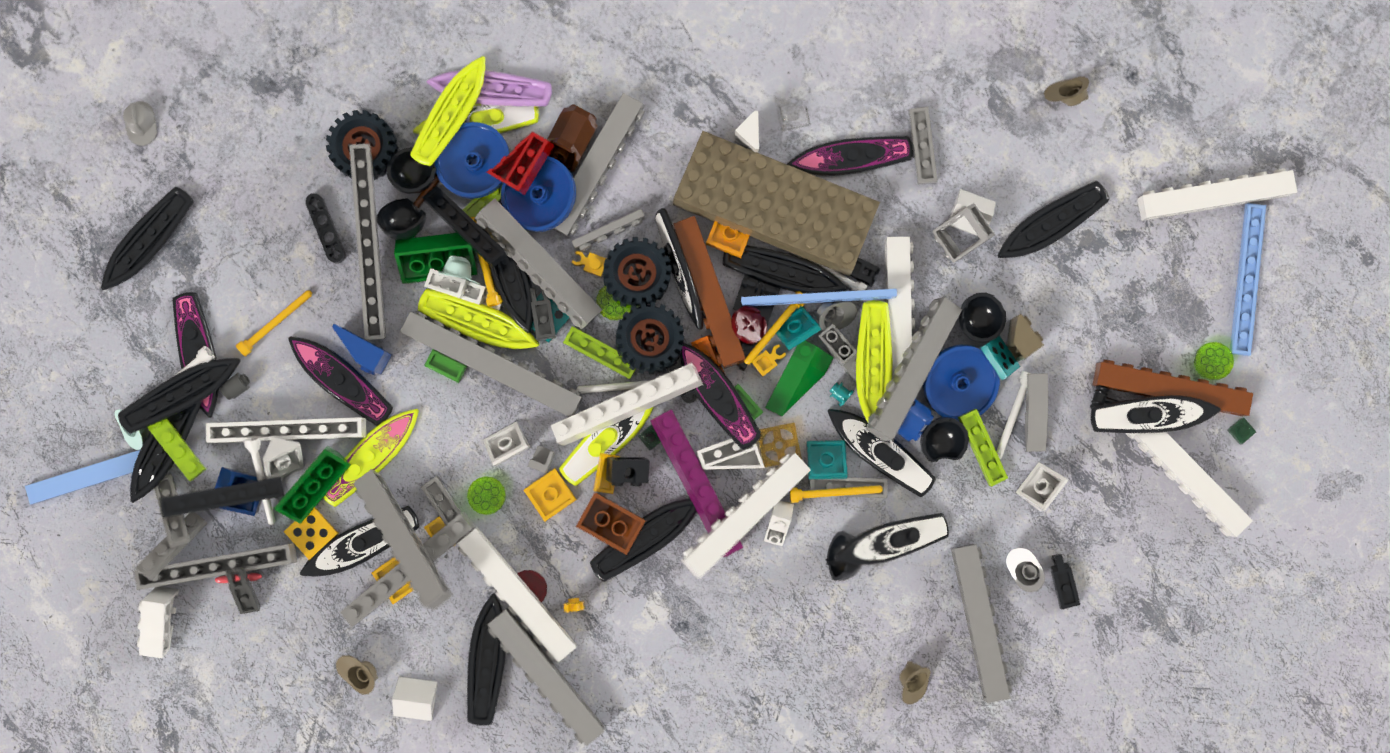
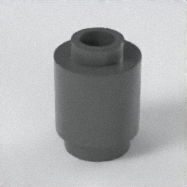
(235, 386)

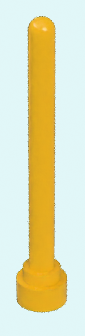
(492, 297)
(772, 331)
(246, 345)
(797, 494)

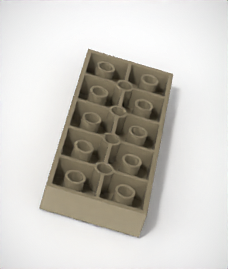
(776, 203)

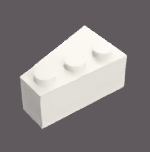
(729, 456)
(155, 622)

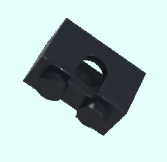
(618, 465)

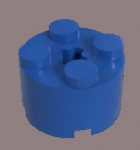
(914, 421)

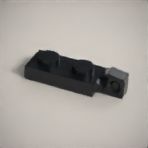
(1064, 583)

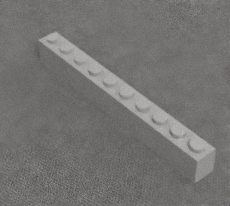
(367, 241)
(490, 364)

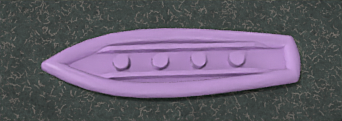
(503, 89)

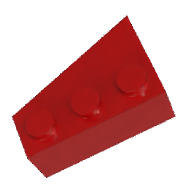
(523, 163)

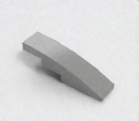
(1036, 412)

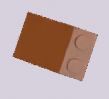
(610, 523)

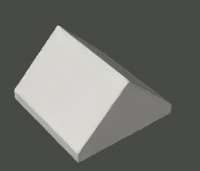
(748, 133)
(965, 199)
(506, 444)
(282, 458)
(1041, 486)
(414, 698)

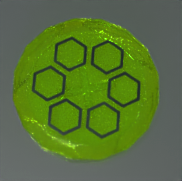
(610, 309)
(1213, 361)
(486, 495)

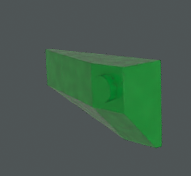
(802, 372)

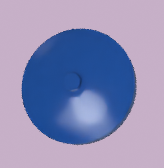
(467, 159)
(546, 201)
(961, 382)

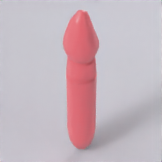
(251, 576)

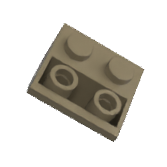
(1022, 339)

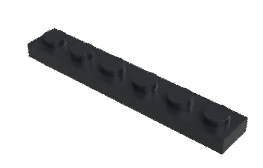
(465, 226)
(221, 497)

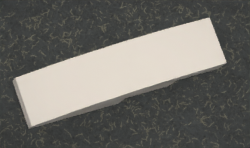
(458, 288)

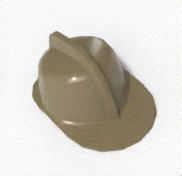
(1068, 91)
(357, 673)
(914, 682)

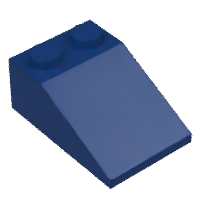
(366, 354)

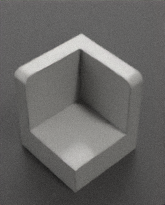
(542, 459)

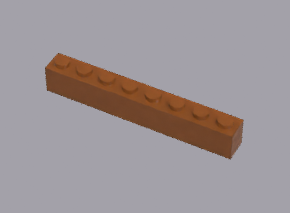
(710, 293)
(1150, 384)

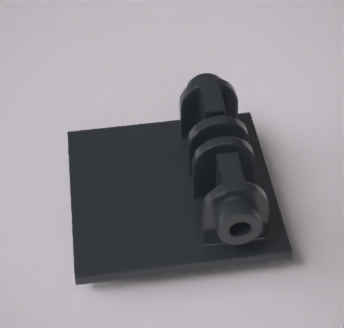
(754, 287)

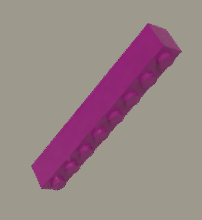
(690, 472)

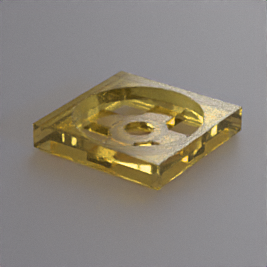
(767, 462)

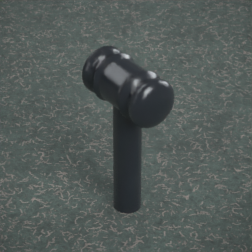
(1100, 397)

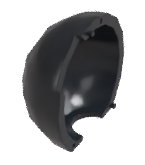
(408, 174)
(401, 219)
(982, 317)
(944, 439)
(838, 569)

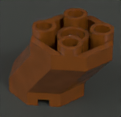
(572, 135)

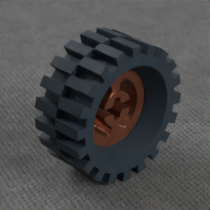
(348, 133)
(655, 265)
(636, 323)

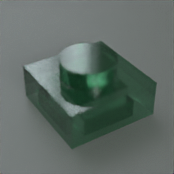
(1241, 430)
(649, 437)

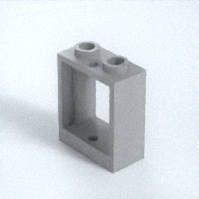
(977, 222)

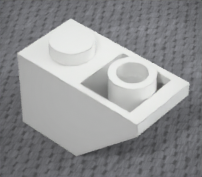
(779, 523)

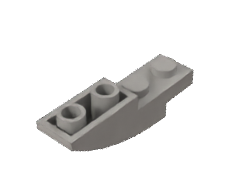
(840, 349)

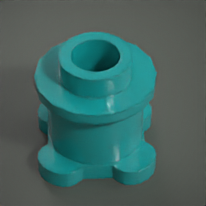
(840, 393)

